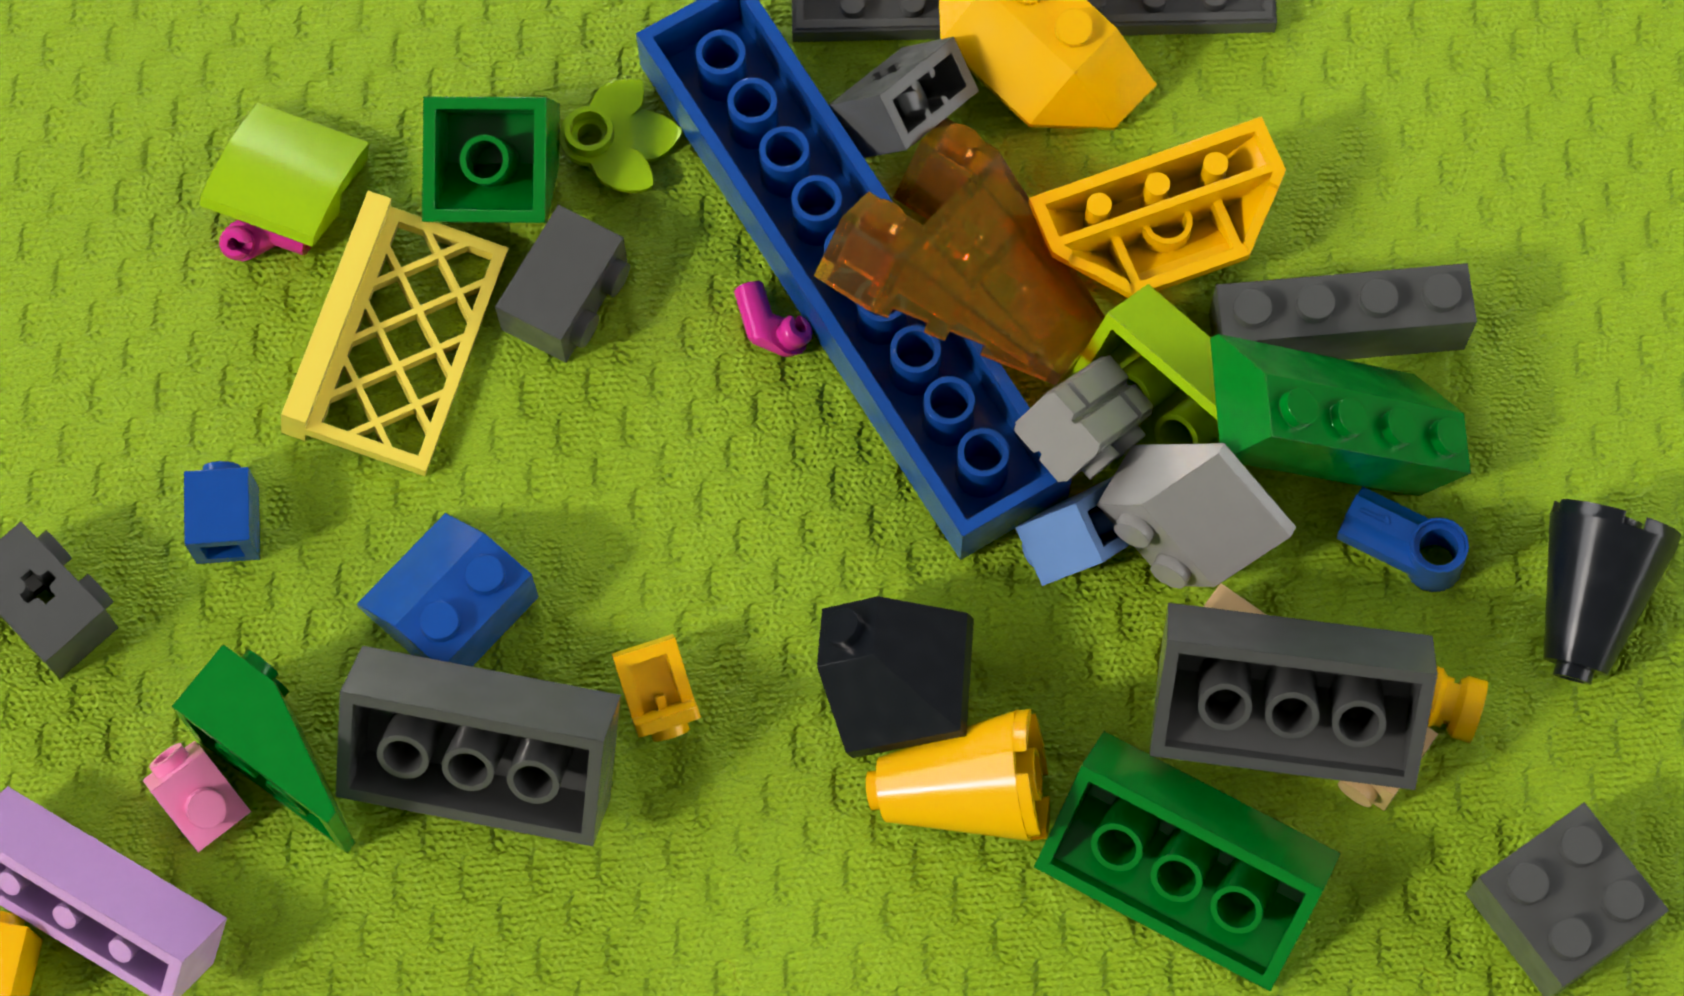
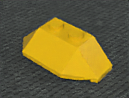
(1049, 60)
(1166, 212)

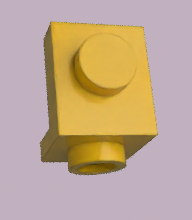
(656, 688)

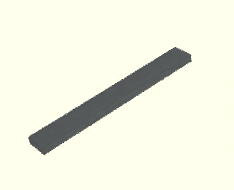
(920, 18)

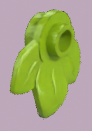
(628, 136)

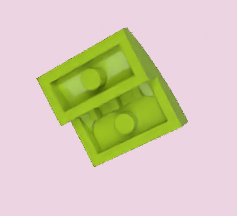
(284, 174)

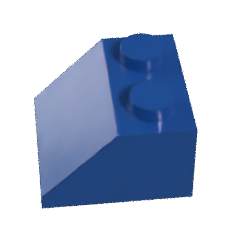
(451, 594)

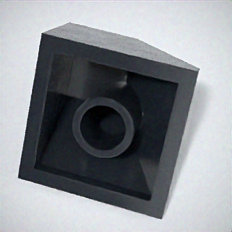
(895, 673)

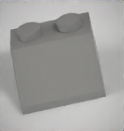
(1192, 512)

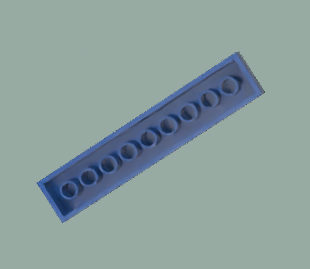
(790, 183)

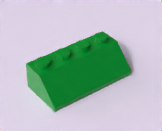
(1335, 418)
(1186, 860)

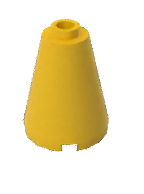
(970, 782)

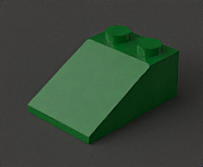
(244, 719)

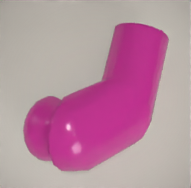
(245, 241)
(768, 330)

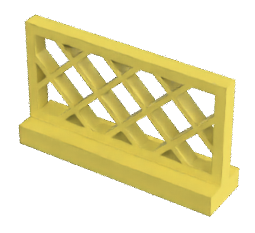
(342, 316)

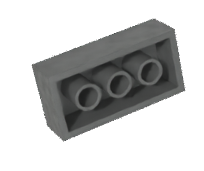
(476, 745)

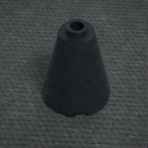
(1598, 583)

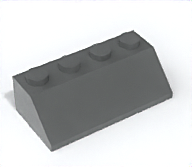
(1293, 696)

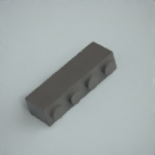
(1352, 312)

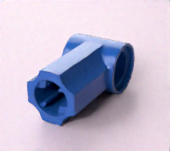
(1399, 534)

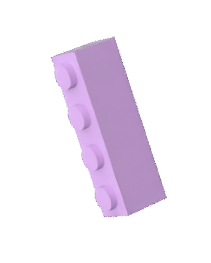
(102, 901)

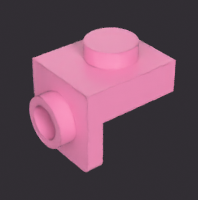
(194, 793)

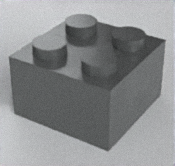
(1566, 901)

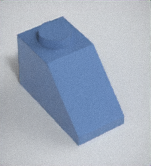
(1070, 536)

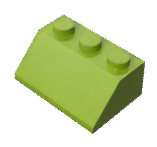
(1166, 361)

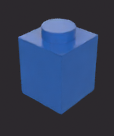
(221, 513)

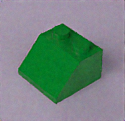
(489, 159)

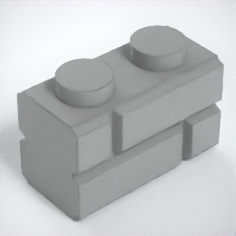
(1086, 421)

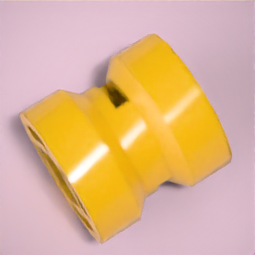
(1458, 704)

